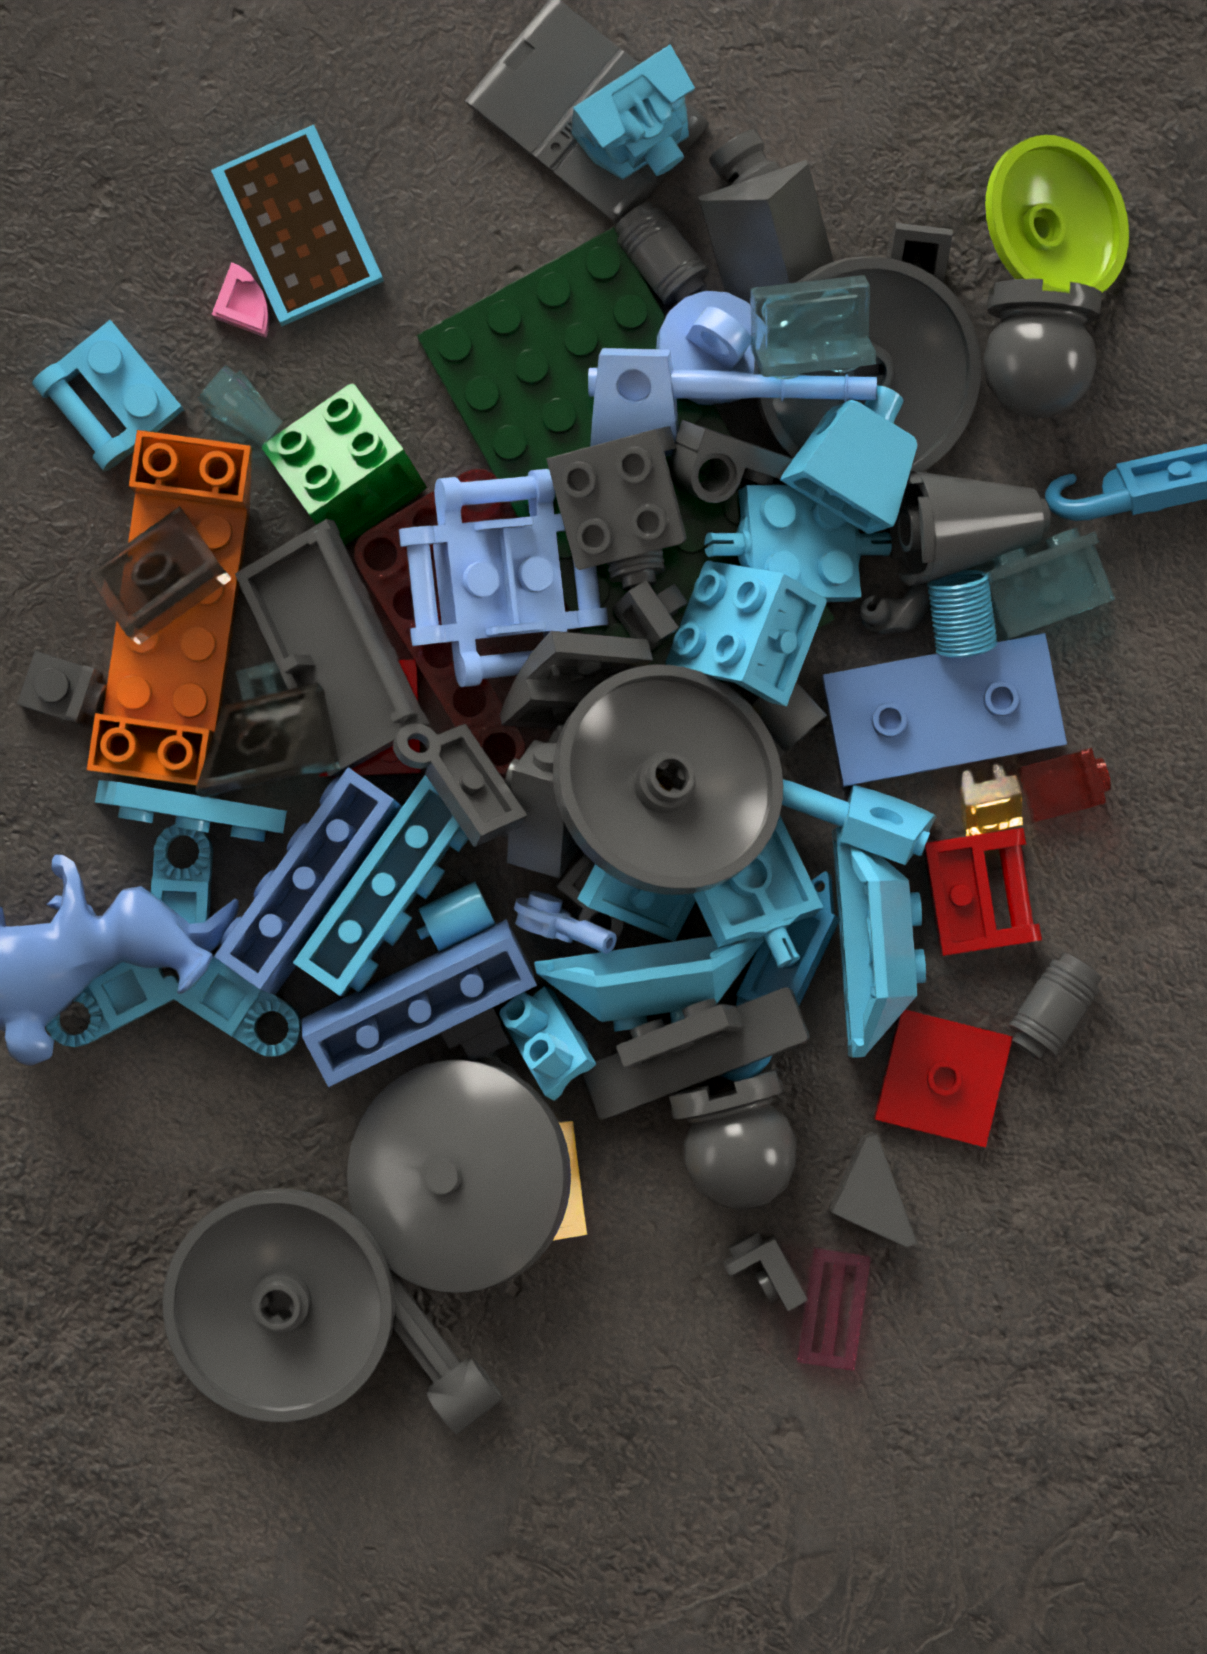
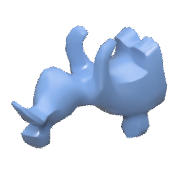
(55, 961)

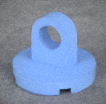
(709, 334)

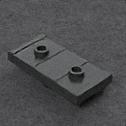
(329, 634)

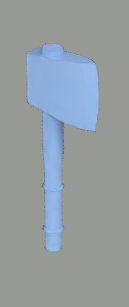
(640, 389)

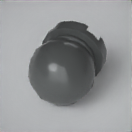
(1041, 351)
(737, 1142)

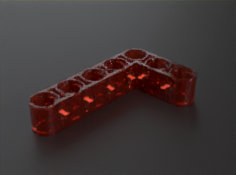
(395, 581)

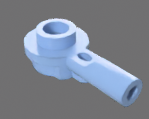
(543, 916)

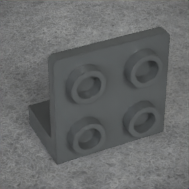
(618, 498)

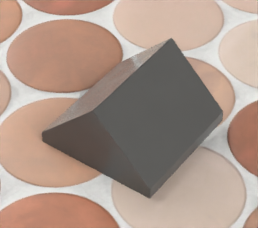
(766, 230)

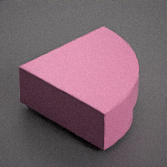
(242, 302)

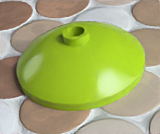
(1057, 215)

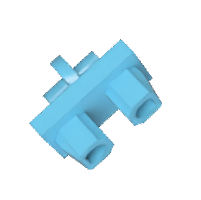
(547, 1040)

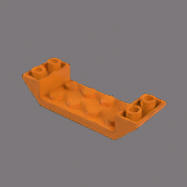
(171, 687)

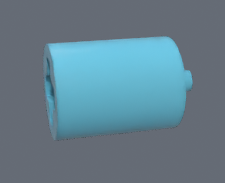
(455, 917)

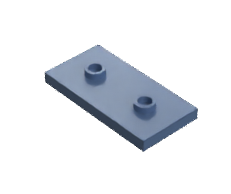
(943, 711)

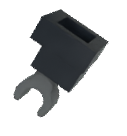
(481, 1039)

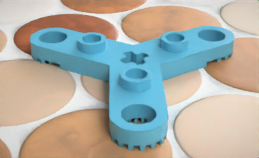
(217, 997)

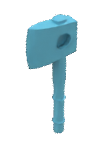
(867, 820)

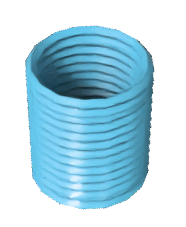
(962, 614)

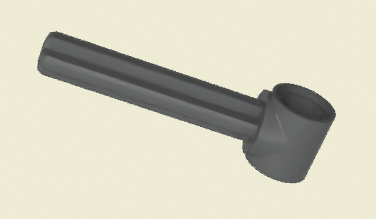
(459, 1388)

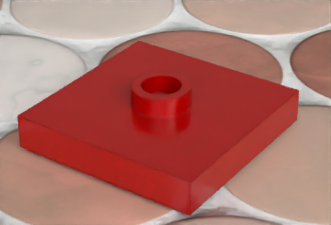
(943, 1078)

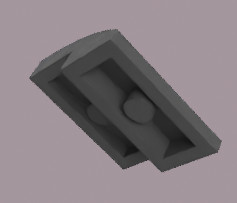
(564, 672)

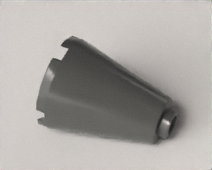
(962, 523)

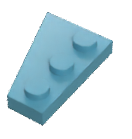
(190, 810)

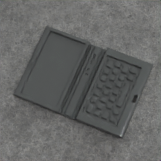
(533, 97)

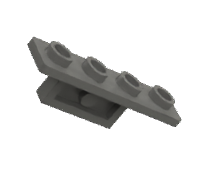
(694, 1050)

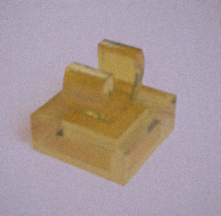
(990, 804)

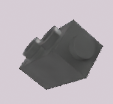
(543, 838)

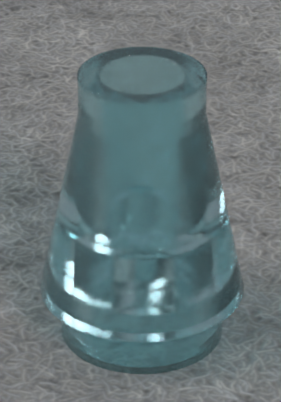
(239, 405)

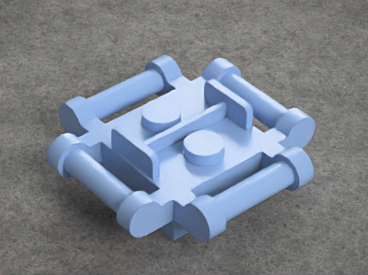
(493, 575)

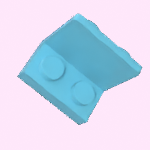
(748, 629)

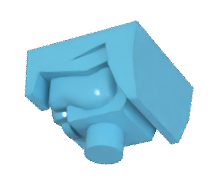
(637, 118)

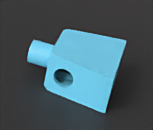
(857, 462)

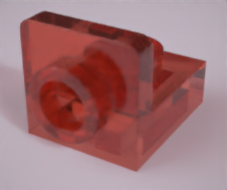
(1064, 784)

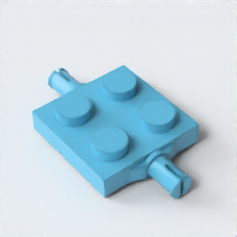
(799, 538)
(763, 899)

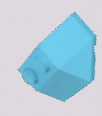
(875, 943)
(648, 978)

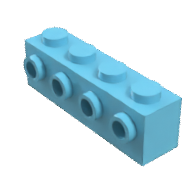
(381, 891)

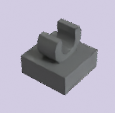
(649, 614)

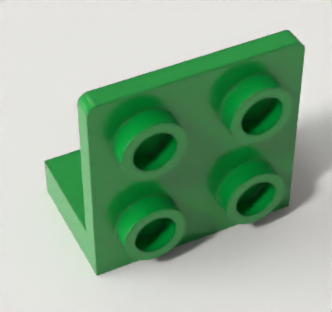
(345, 464)

